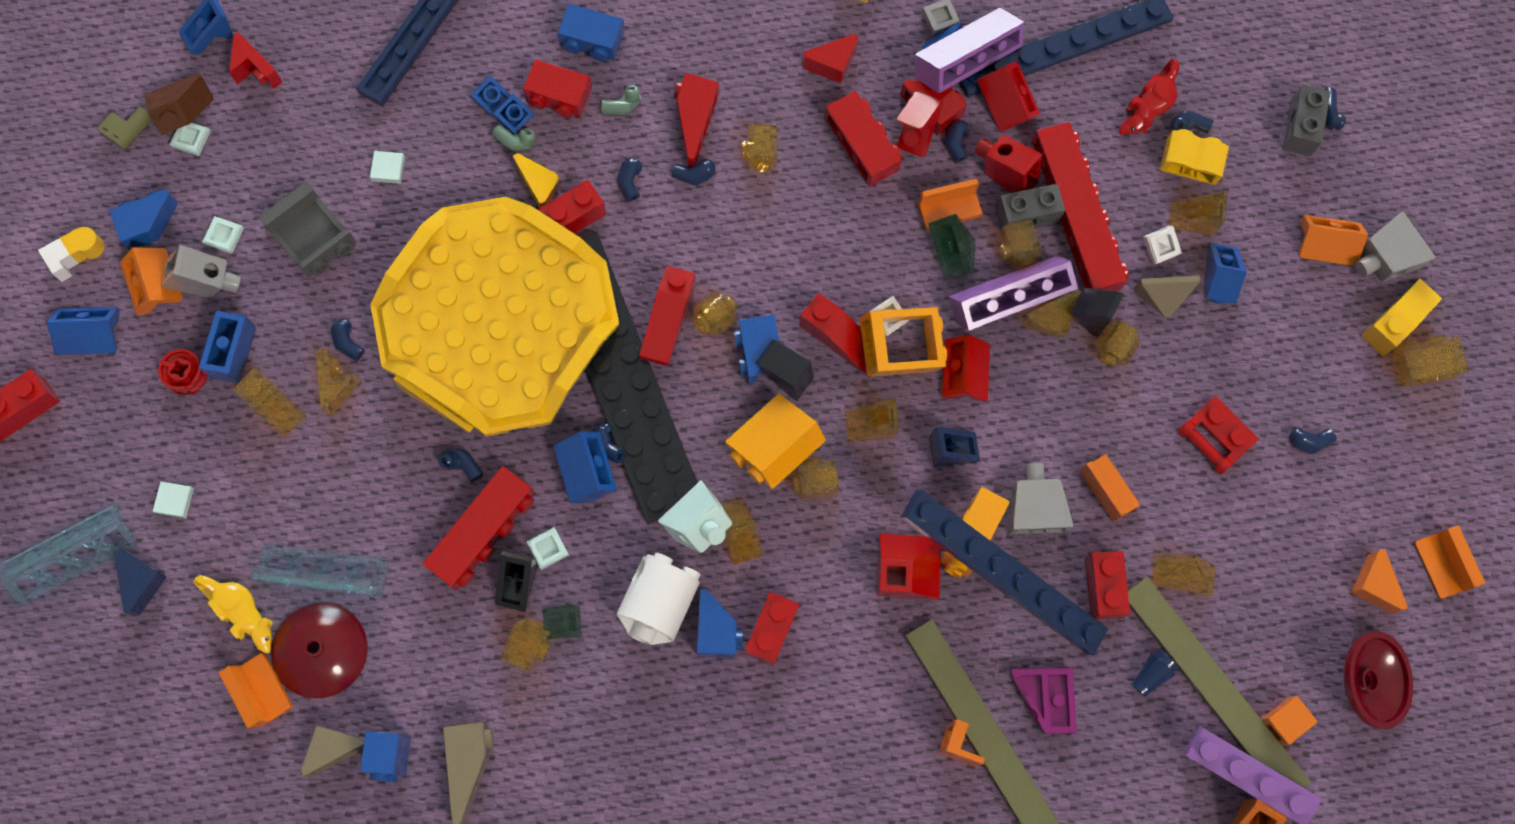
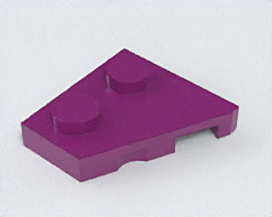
(1049, 697)

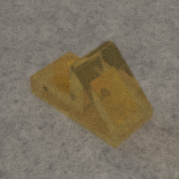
(333, 389)

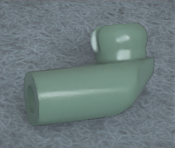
(625, 104)
(515, 142)

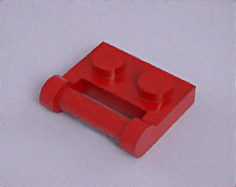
(1224, 428)

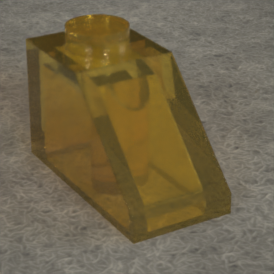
(269, 402)

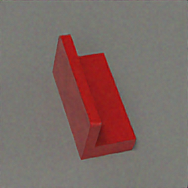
(1008, 96)
(966, 368)

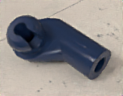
(1333, 119)
(1191, 120)
(953, 139)
(625, 178)
(341, 340)
(1311, 443)
(613, 452)
(460, 461)

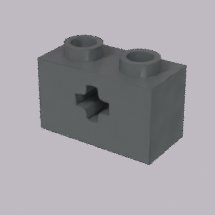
(1306, 120)
(1039, 204)

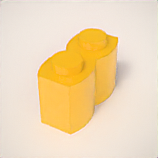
(1194, 156)

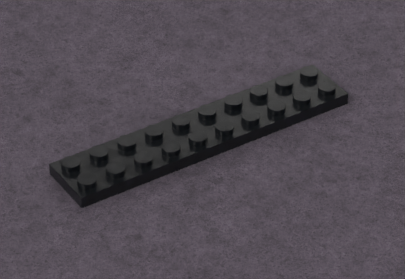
(638, 412)

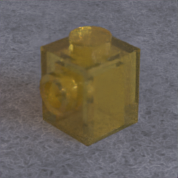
(760, 147)
(1019, 244)
(816, 479)
(526, 644)

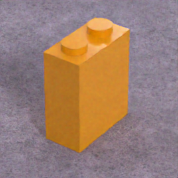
(775, 441)

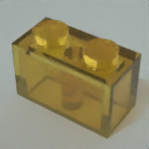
(1429, 361)

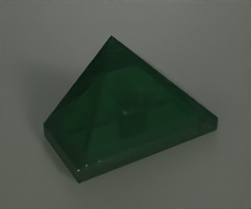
(953, 246)

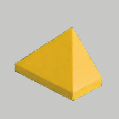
(538, 179)

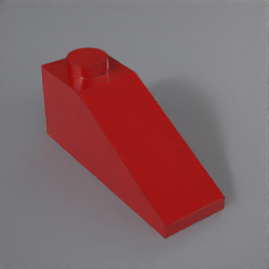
(696, 104)
(667, 315)
(835, 330)

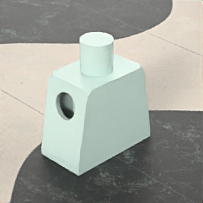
(697, 519)

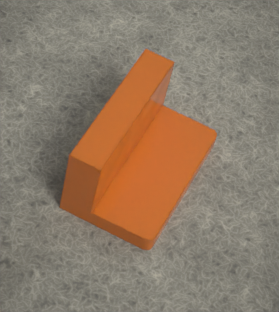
(950, 200)
(1332, 240)
(144, 275)
(1109, 487)
(1449, 562)
(256, 691)
(953, 742)

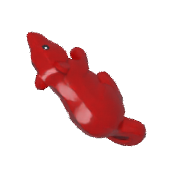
(1153, 101)

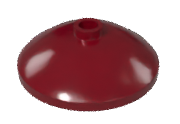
(340, 652)
(1378, 680)

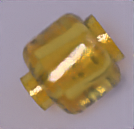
(715, 314)
(1117, 344)

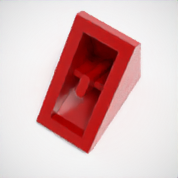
(831, 58)

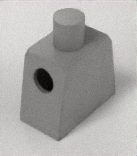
(1394, 251)
(198, 273)
(1038, 504)

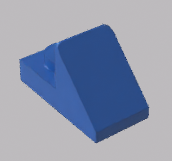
(204, 25)

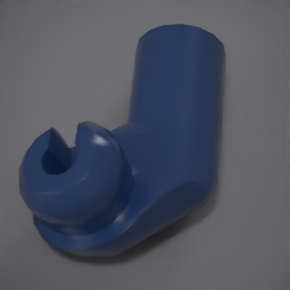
(697, 174)

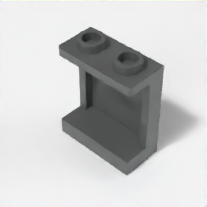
(307, 230)

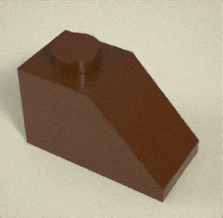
(178, 103)

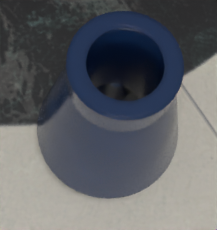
(1154, 673)

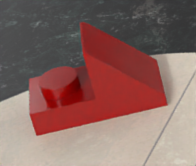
(247, 61)
(919, 123)

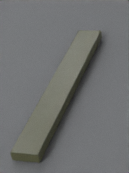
(1211, 681)
(982, 730)

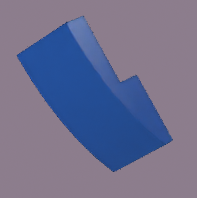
(501, 105)

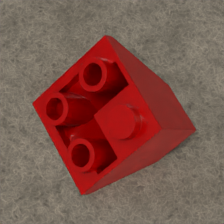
(908, 567)

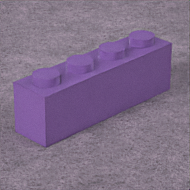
(969, 50)
(1013, 292)
(1252, 776)

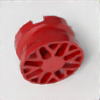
(181, 372)

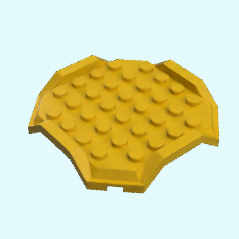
(494, 313)

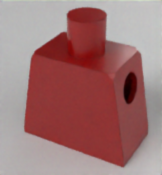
(1010, 163)

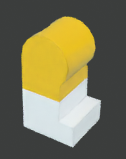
(71, 250)

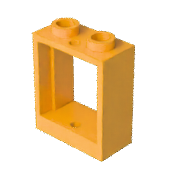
(875, 342)
(984, 516)

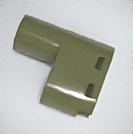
(124, 132)

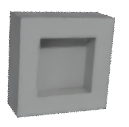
(940, 16)

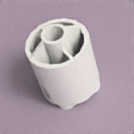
(657, 600)

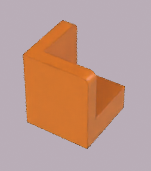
(1289, 720)

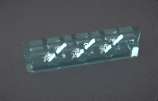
(64, 543)
(316, 580)

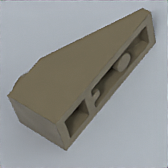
(466, 760)

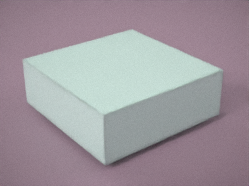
(190, 138)
(387, 167)
(223, 235)
(173, 500)
(547, 548)

